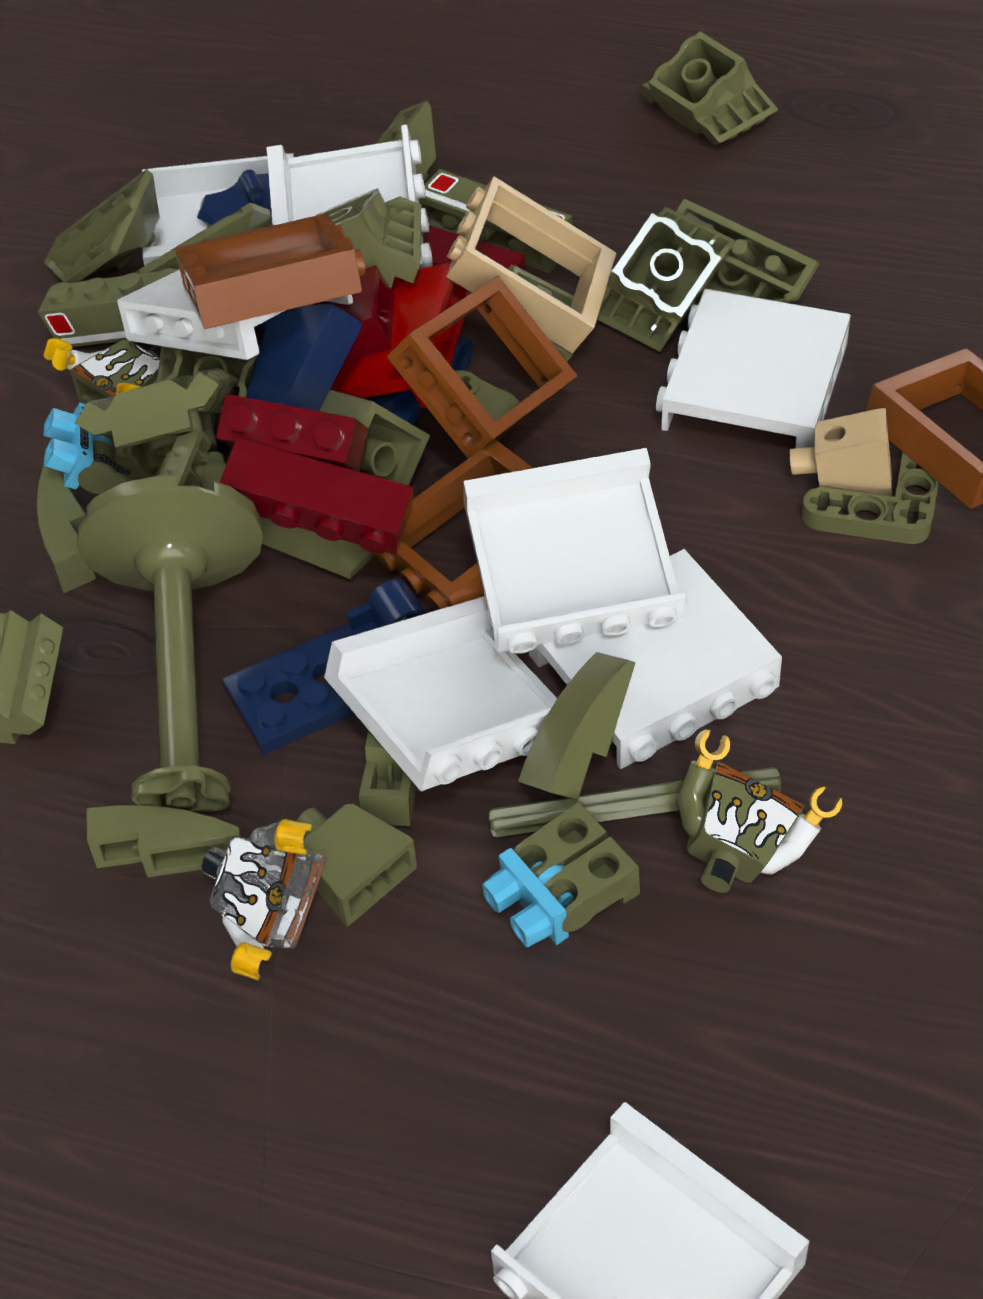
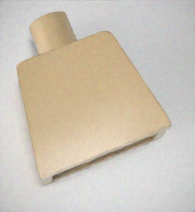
(849, 453)

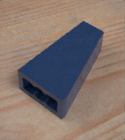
(302, 355)

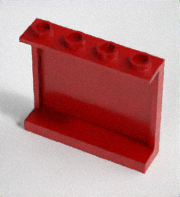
(413, 307)

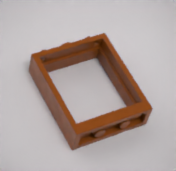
(269, 270)
(448, 395)
(920, 436)
(432, 510)

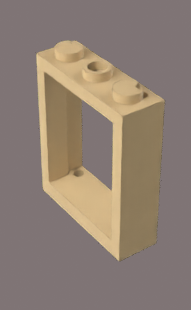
(549, 236)

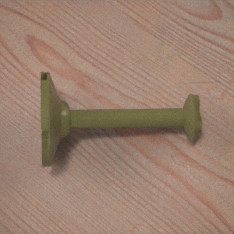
(169, 543)

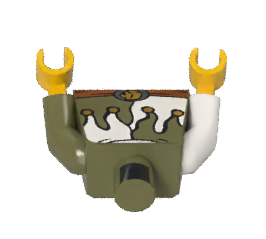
(106, 371)
(741, 822)

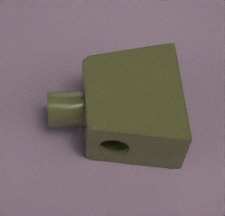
(362, 859)

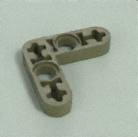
(891, 510)

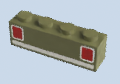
(446, 207)
(89, 309)

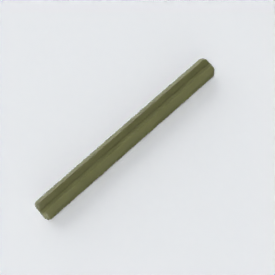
(604, 805)

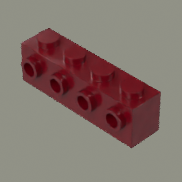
(320, 496)

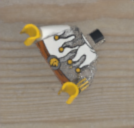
(264, 890)

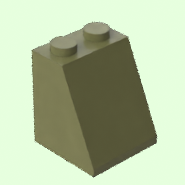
(391, 443)

